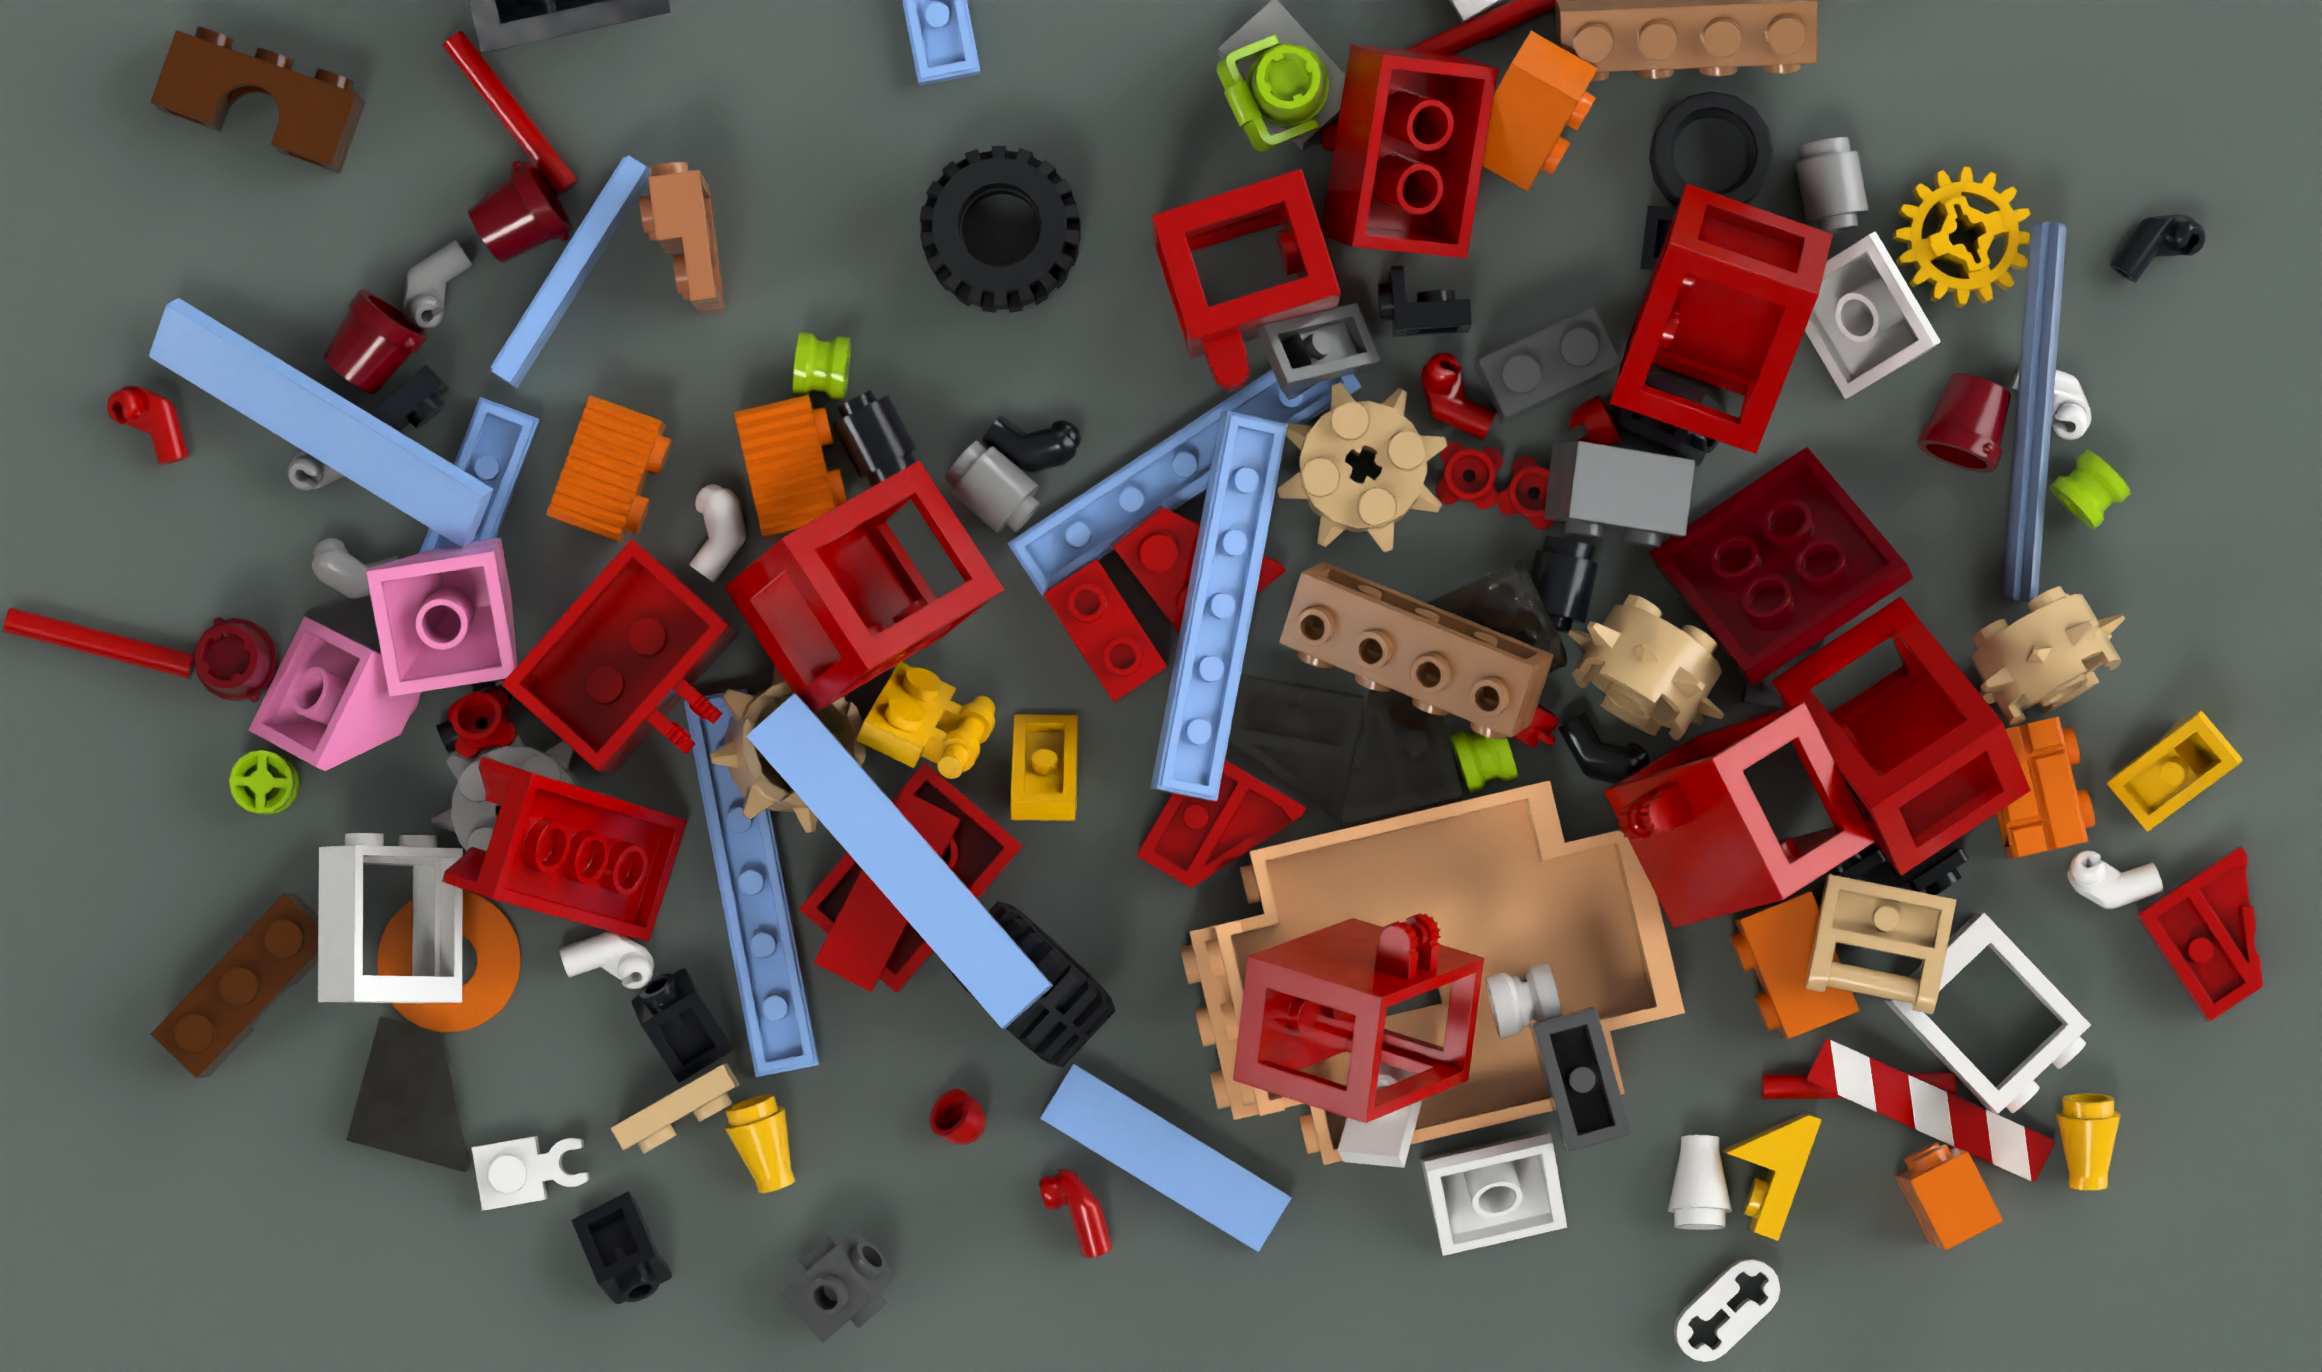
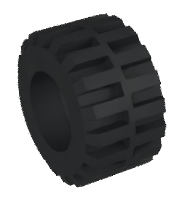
(989, 175)
(1069, 1010)

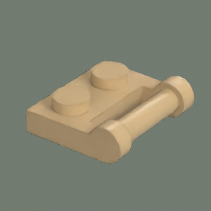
(1886, 922)

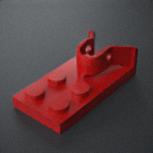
(571, 852)

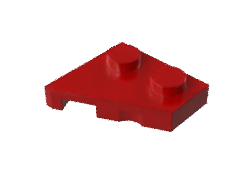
(1161, 558)
(1203, 836)
(2208, 935)

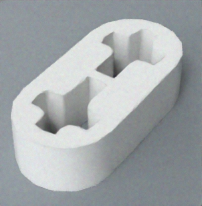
(1716, 1297)

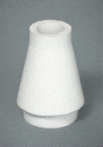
(1699, 1186)

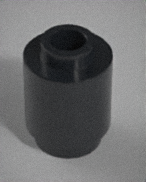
(874, 437)
(1564, 580)

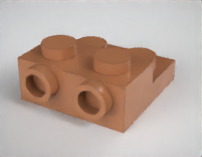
(682, 221)

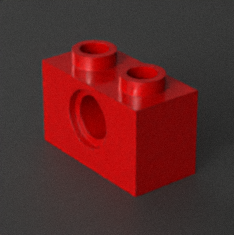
(1105, 631)

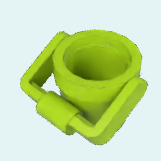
(1282, 88)

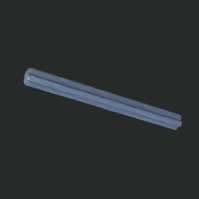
(2034, 410)

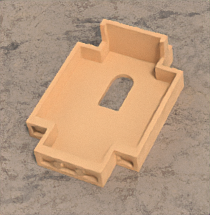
(1499, 890)

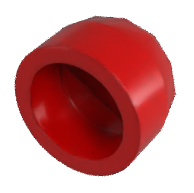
(1597, 421)
(957, 1118)

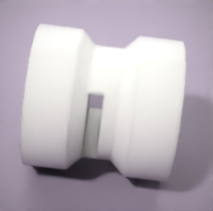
(1519, 1001)

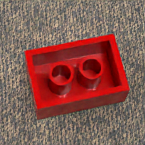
(1408, 151)
(975, 854)

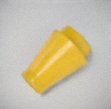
(2088, 1138)
(761, 1139)

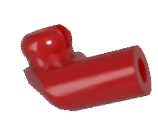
(1448, 399)

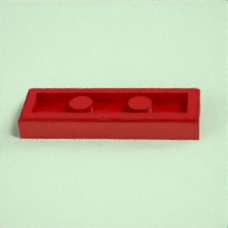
(868, 921)

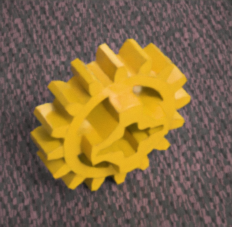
(1971, 265)

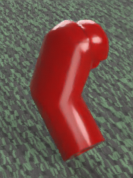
(152, 415)
(1084, 1209)

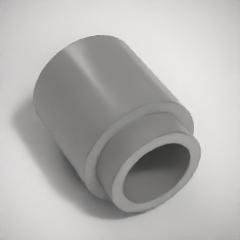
(1831, 184)
(993, 488)

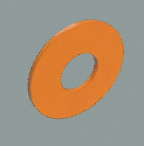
(494, 975)

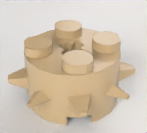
(1325, 476)
(2044, 655)
(1649, 668)
(749, 768)

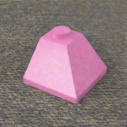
(444, 617)
(330, 699)

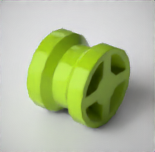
(821, 365)
(2090, 489)
(1482, 759)
(252, 782)

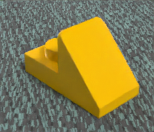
(1044, 767)
(2174, 770)
(1785, 1153)

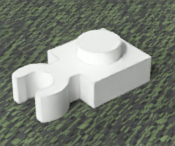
(517, 1172)

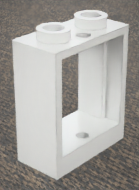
(435, 922)
(2056, 1049)

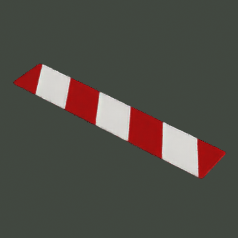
(1930, 1110)

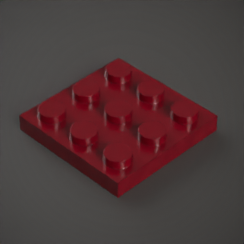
(1780, 565)

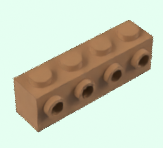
(1688, 34)
(1415, 650)

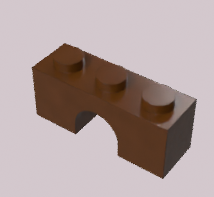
(207, 77)
(241, 987)

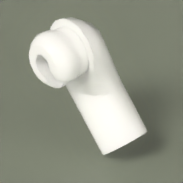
(2070, 408)
(724, 527)
(2109, 886)
(613, 953)

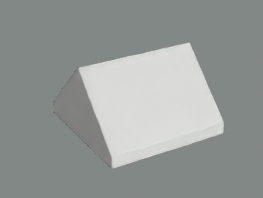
(1866, 318)
(1494, 1192)

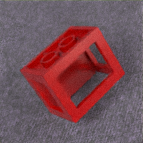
(1724, 311)
(1224, 327)
(846, 598)
(623, 661)
(1914, 747)
(1706, 832)
(1333, 997)

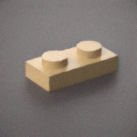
(653, 1124)

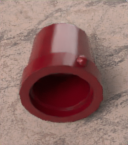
(520, 214)
(372, 342)
(1967, 424)
(236, 659)

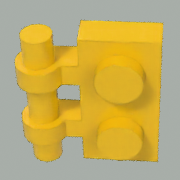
(919, 720)

